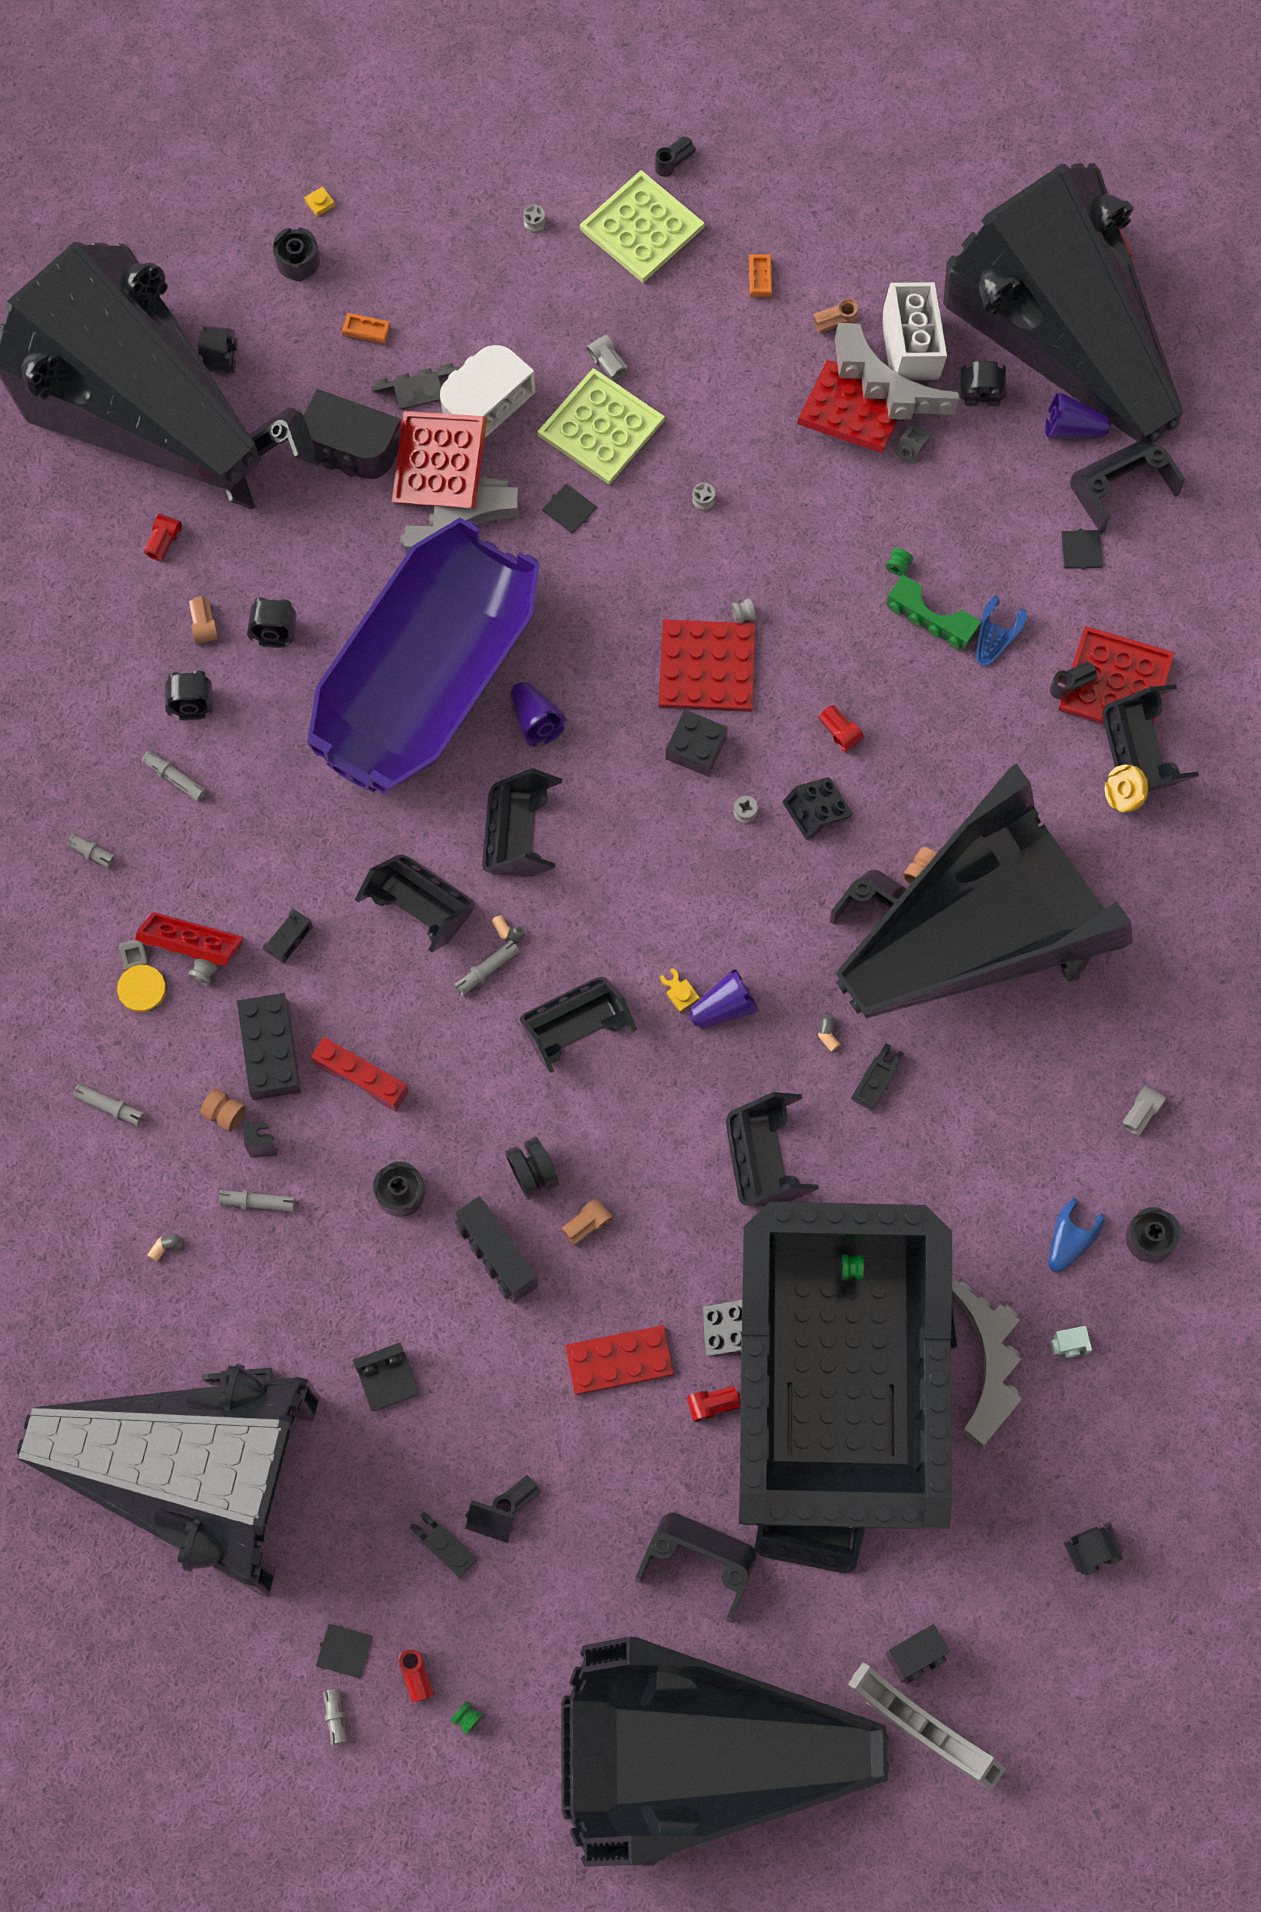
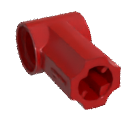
(163, 532)
(843, 732)
(708, 1404)
(416, 1678)

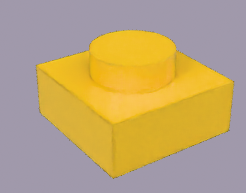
(319, 201)

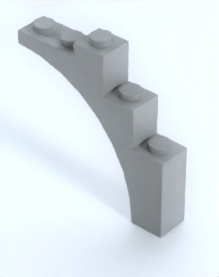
(880, 382)
(491, 505)
(992, 1329)
(925, 1728)

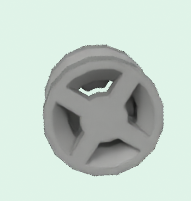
(532, 213)
(702, 491)
(743, 611)
(745, 815)
(202, 971)

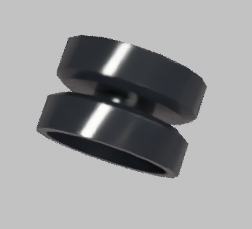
(535, 1166)

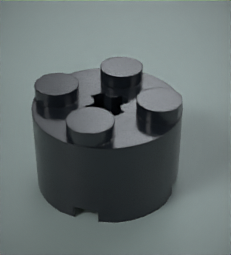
(296, 253)
(217, 349)
(983, 383)
(272, 622)
(188, 695)
(393, 1177)
(1158, 1222)
(1094, 1548)

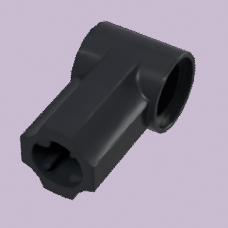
(669, 157)
(1073, 679)
(518, 1495)

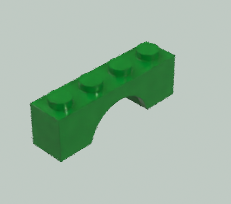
(956, 628)

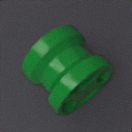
(899, 562)
(852, 1267)
(466, 1717)

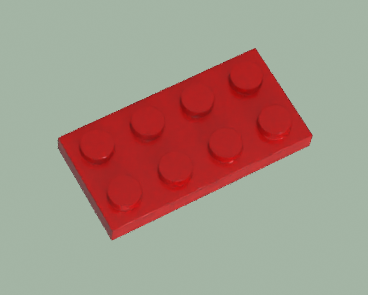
(189, 938)
(619, 1360)

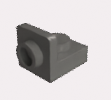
(912, 443)

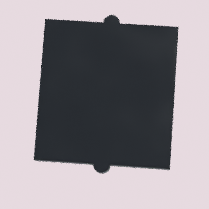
(569, 508)
(1081, 549)
(489, 1521)
(343, 1650)

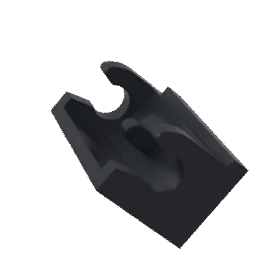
(288, 936)
(257, 1144)

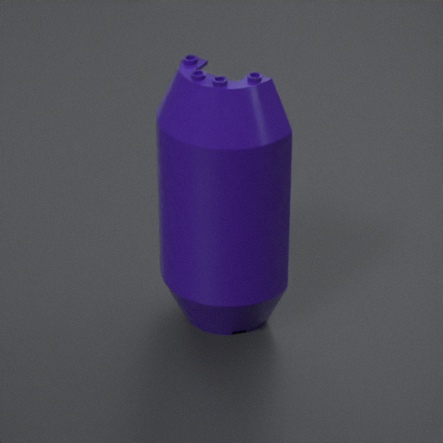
(421, 657)

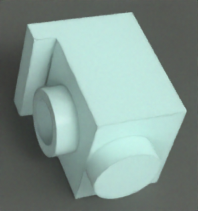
(1071, 1342)

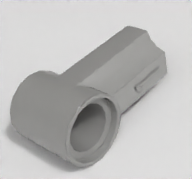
(604, 353)
(1145, 1107)

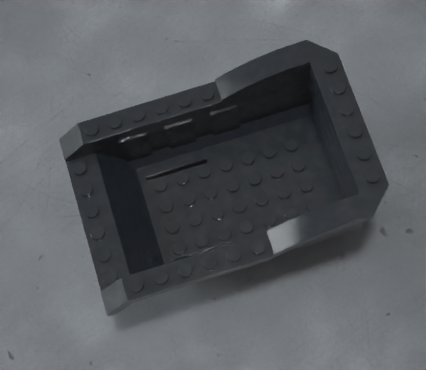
(865, 1362)

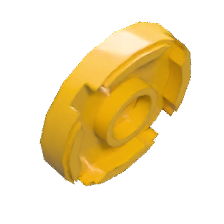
(1126, 788)
(141, 988)

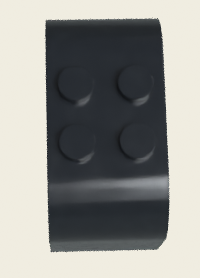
(352, 435)

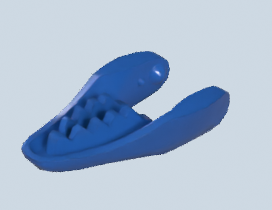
(993, 638)
(1070, 1240)

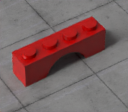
(356, 1070)

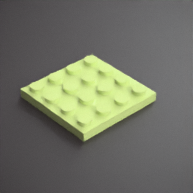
(642, 226)
(601, 426)

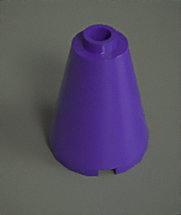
(1074, 419)
(536, 714)
(724, 1002)

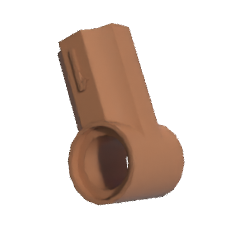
(829, 318)
(203, 625)
(589, 1220)

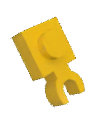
(680, 994)

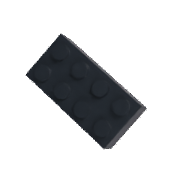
(268, 1046)
(498, 1251)

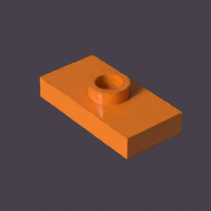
(760, 275)
(366, 328)

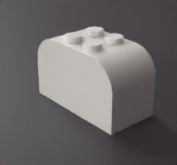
(914, 331)
(489, 386)

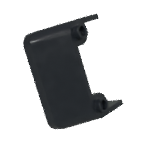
(285, 426)
(1093, 480)
(1134, 738)
(511, 824)
(869, 885)
(420, 894)
(574, 1016)
(757, 1151)
(678, 1529)
(816, 1547)

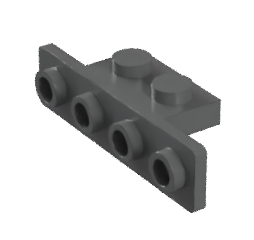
(418, 388)

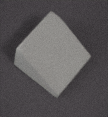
(133, 953)

